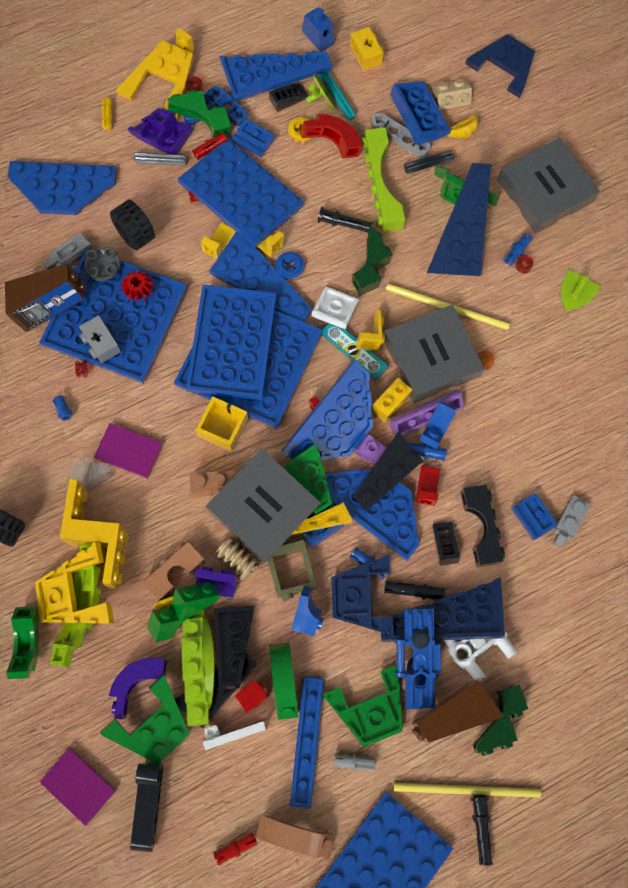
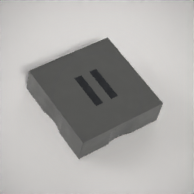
(547, 185)
(433, 353)
(262, 505)

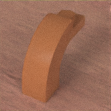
(294, 837)

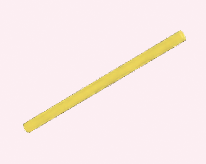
(441, 304)
(470, 790)

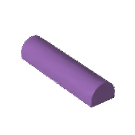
(422, 414)

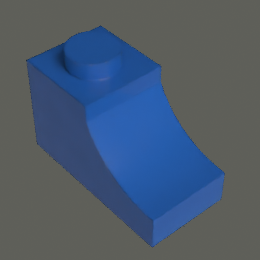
(307, 615)

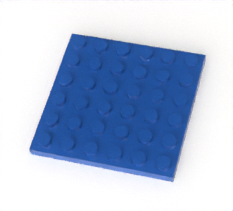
(134, 325)
(288, 357)

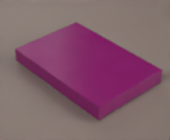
(128, 451)
(77, 786)

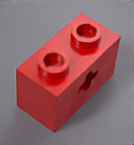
(252, 695)

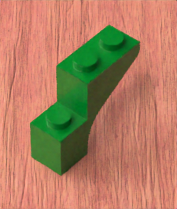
(194, 106)
(185, 603)

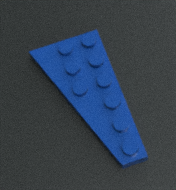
(269, 71)

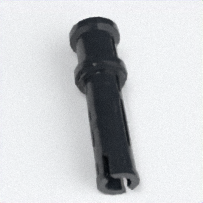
(336, 218)
(481, 818)

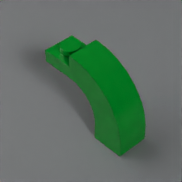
(26, 642)
(283, 681)

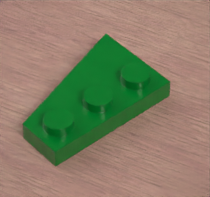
(310, 473)

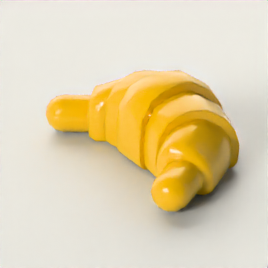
(464, 128)

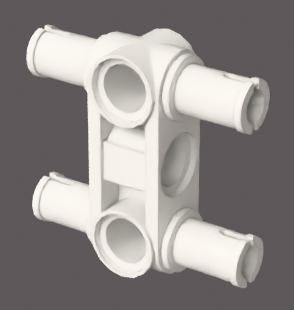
(475, 648)

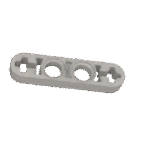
(398, 137)

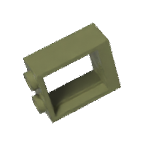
(286, 550)

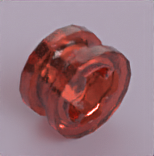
(194, 80)
(528, 260)
(81, 368)

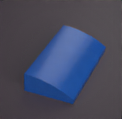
(419, 111)

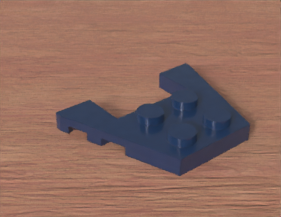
(509, 56)
(354, 596)

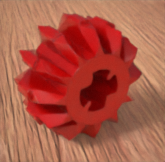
(141, 279)

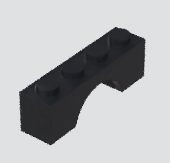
(477, 501)

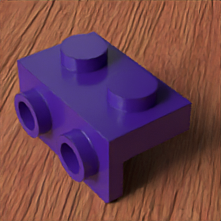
(224, 582)

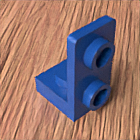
(438, 425)

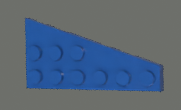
(247, 268)

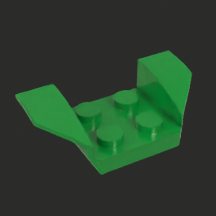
(453, 184)

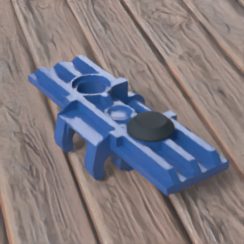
(426, 657)

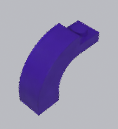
(130, 676)

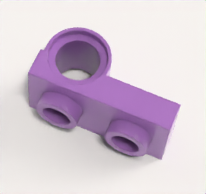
(370, 449)

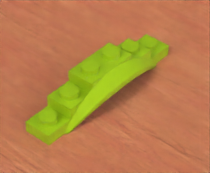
(73, 633)
(198, 668)

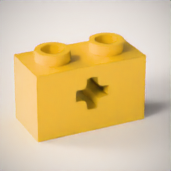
(366, 48)
(391, 400)

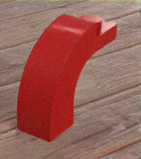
(335, 130)

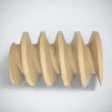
(236, 558)

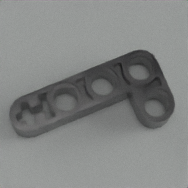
(146, 807)

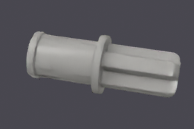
(354, 762)

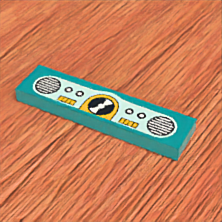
(347, 345)

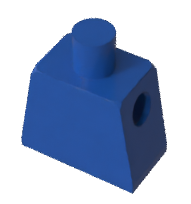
(318, 29)

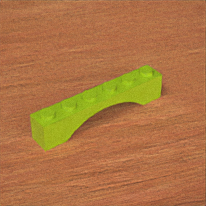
(390, 210)

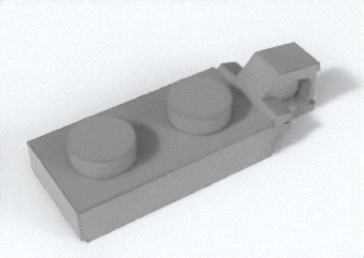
(68, 251)
(570, 520)

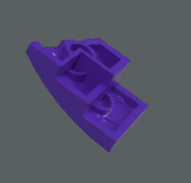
(162, 131)

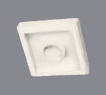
(335, 307)

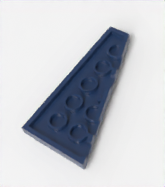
(463, 237)
(463, 615)

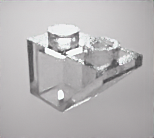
(89, 473)

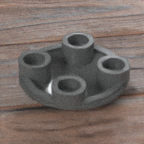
(102, 263)

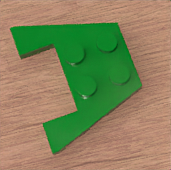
(373, 718)
(158, 732)

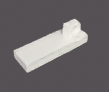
(214, 737)

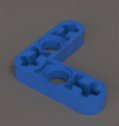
(220, 101)

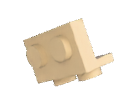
(452, 94)

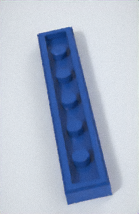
(306, 742)

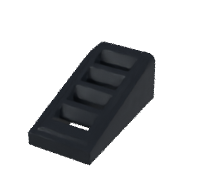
(279, 105)
(446, 559)

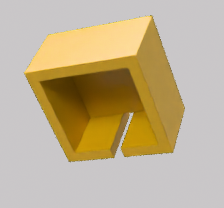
(220, 426)

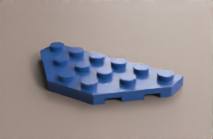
(60, 186)
(338, 419)
(388, 520)

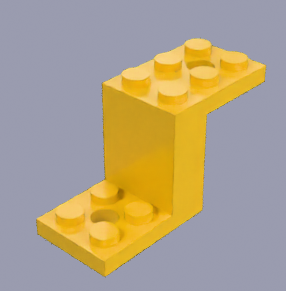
(80, 531)

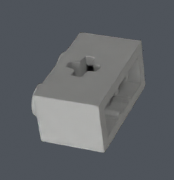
(94, 330)

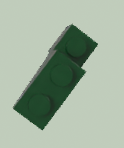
(377, 256)
(501, 731)

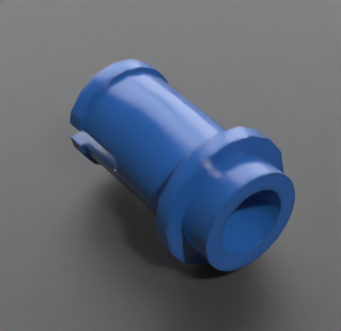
(64, 412)

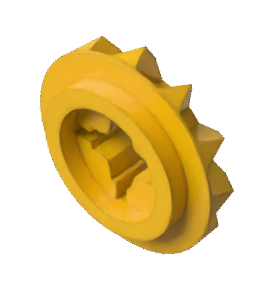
(293, 129)

